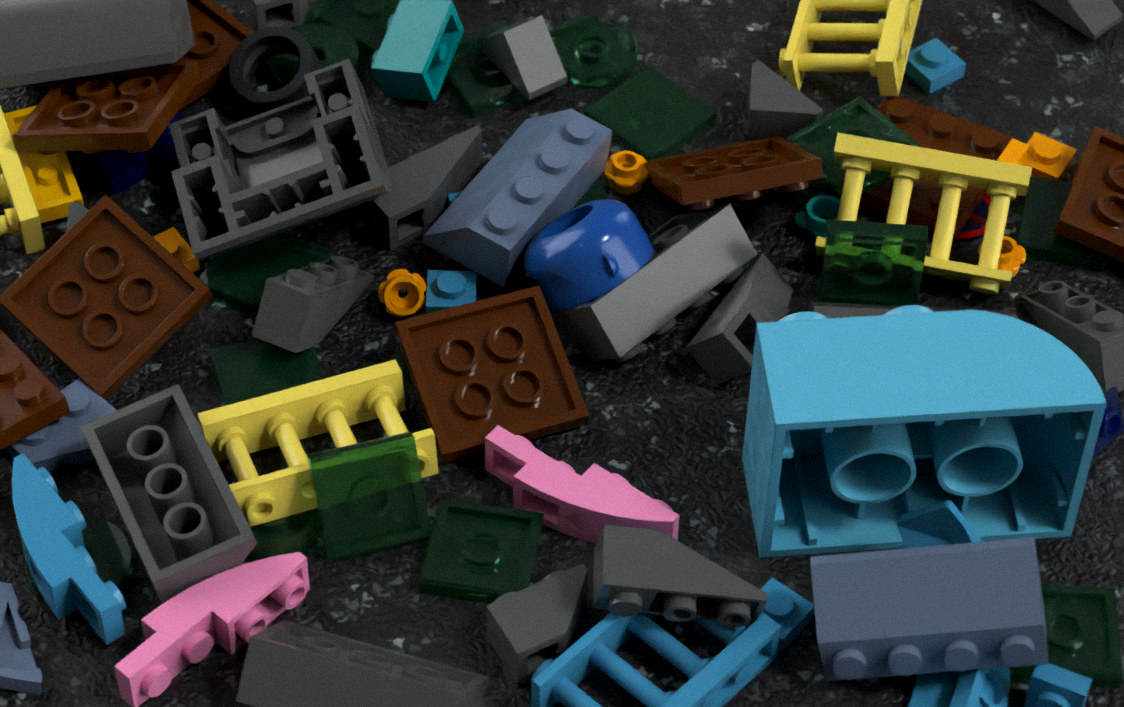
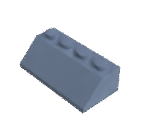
(520, 192)
(929, 609)

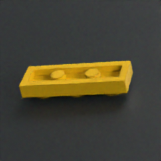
(48, 176)

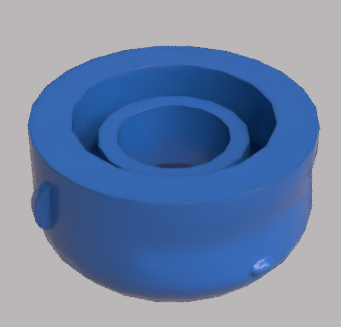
(586, 253)

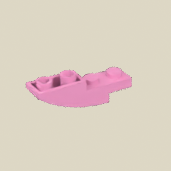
(568, 500)
(214, 611)

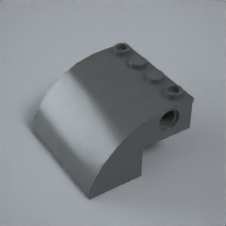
(88, 37)
(278, 165)

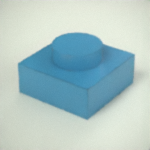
(934, 66)
(450, 288)
(787, 610)
(1056, 688)

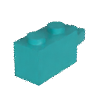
(417, 49)

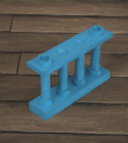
(709, 682)

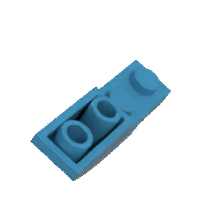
(57, 553)

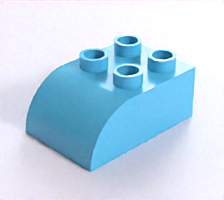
(911, 412)

